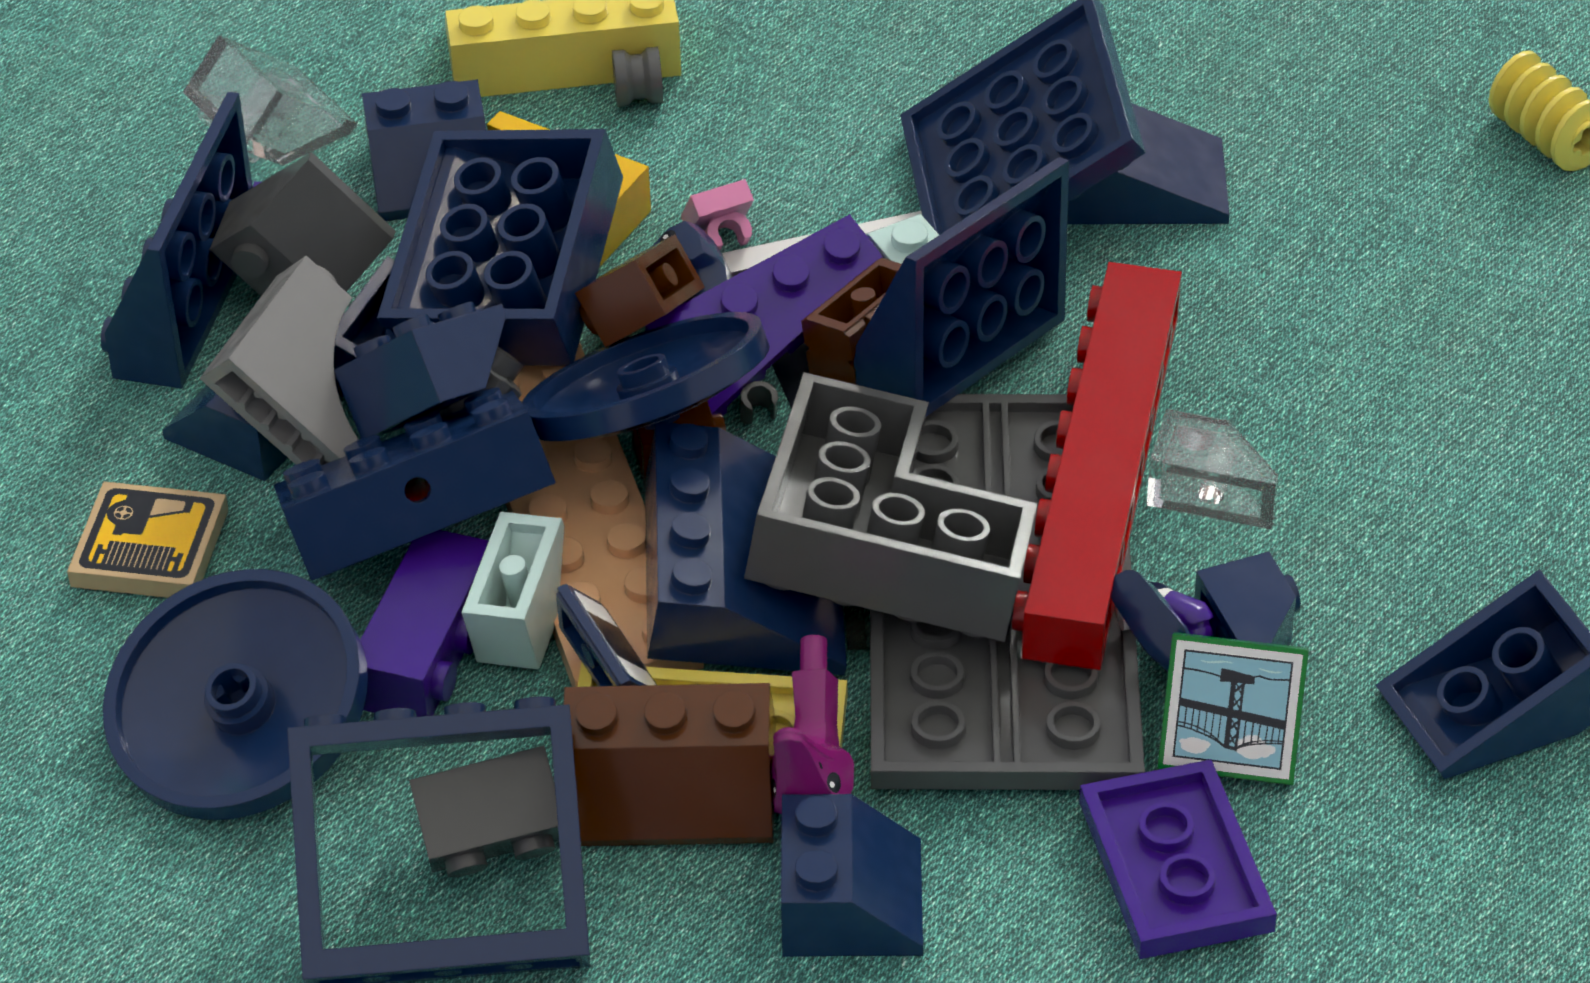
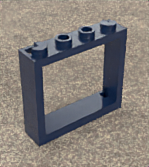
(451, 956)

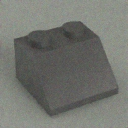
(296, 216)

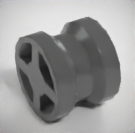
(637, 76)

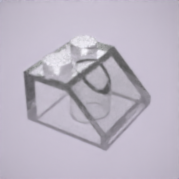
(279, 104)

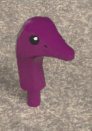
(809, 755)

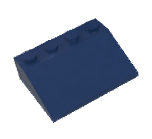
(508, 225)
(179, 281)
(972, 295)
(699, 535)

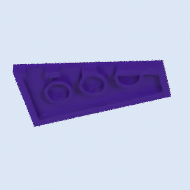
(783, 293)

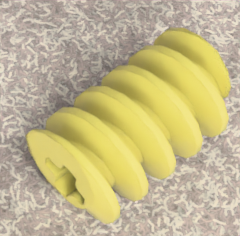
(1543, 109)

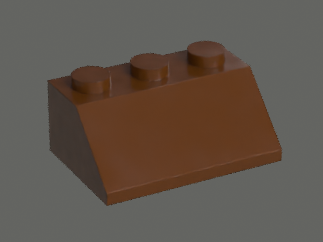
(673, 763)

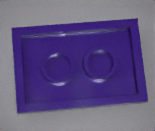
(1177, 859)

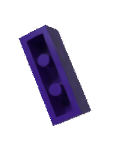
(419, 625)

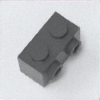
(487, 811)

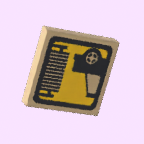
(147, 539)

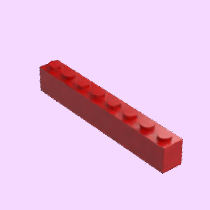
(1100, 468)

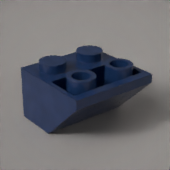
(420, 368)

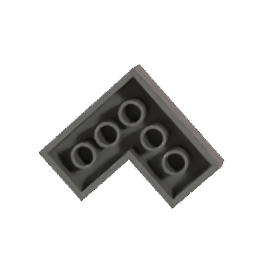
(870, 534)

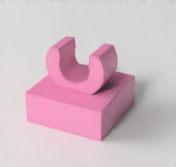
(720, 209)

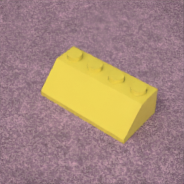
(557, 42)

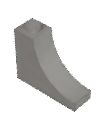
(282, 365)

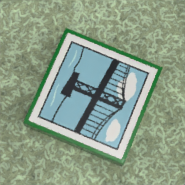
(1234, 706)

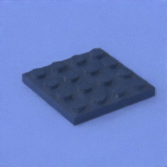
(1018, 111)

